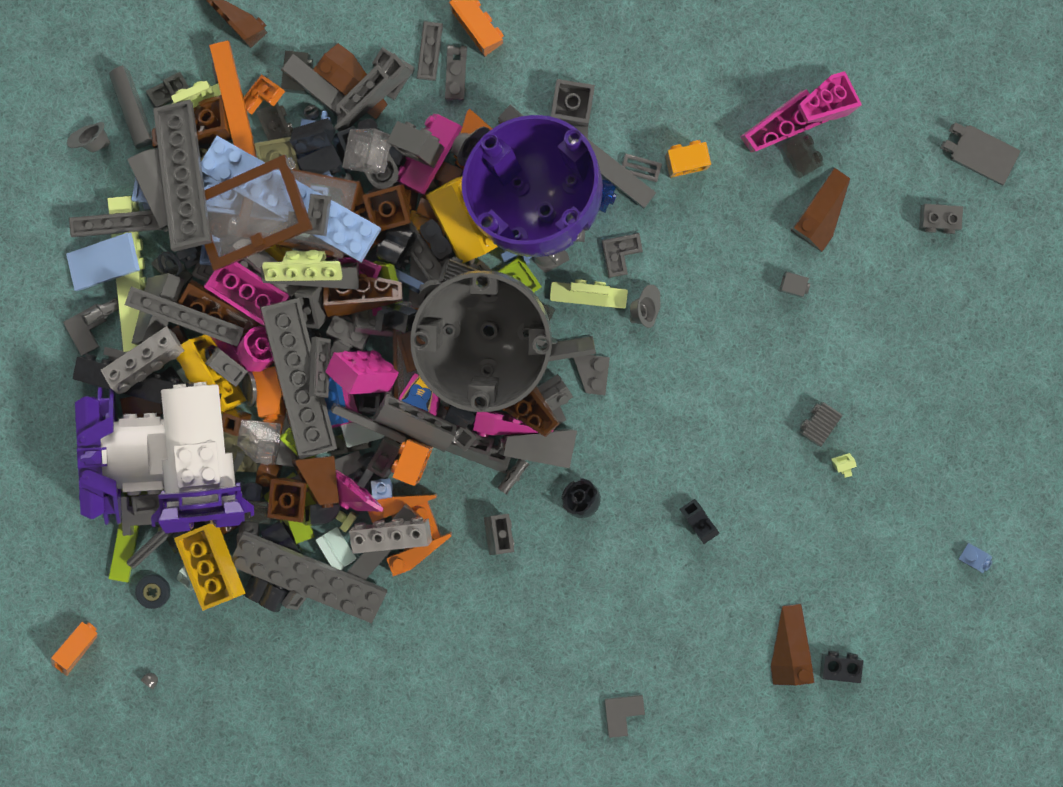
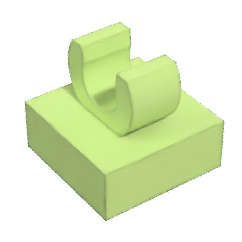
(844, 464)
(347, 520)

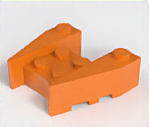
(410, 557)

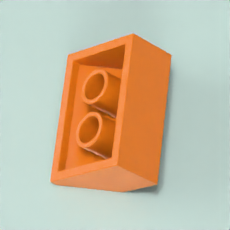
(477, 25)

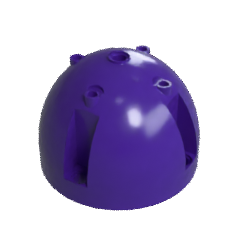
(545, 161)

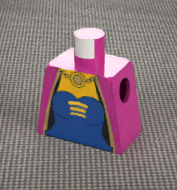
(420, 396)

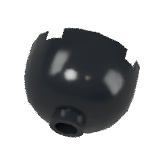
(581, 498)

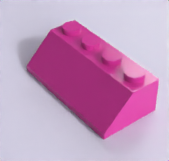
(418, 175)
(244, 290)

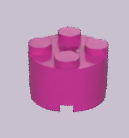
(255, 350)

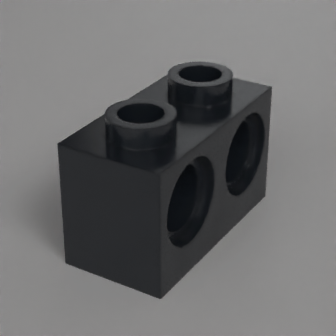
(840, 672)

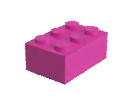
(362, 372)

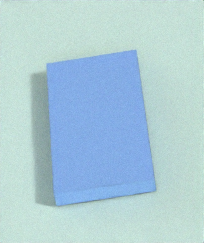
(103, 261)

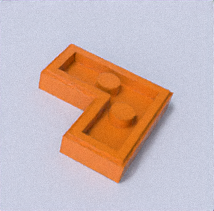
(262, 90)

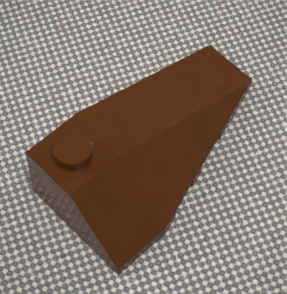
(822, 214)
(369, 295)

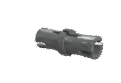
(100, 311)
(513, 476)

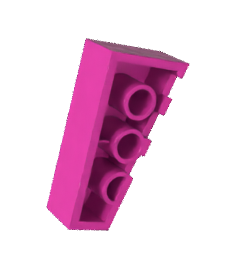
(779, 125)

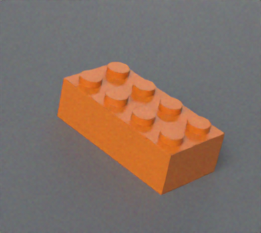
(412, 461)

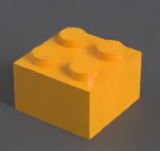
(687, 159)

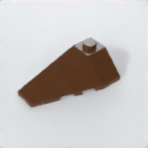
(242, 22)
(344, 72)
(209, 120)
(204, 301)
(534, 413)
(791, 654)

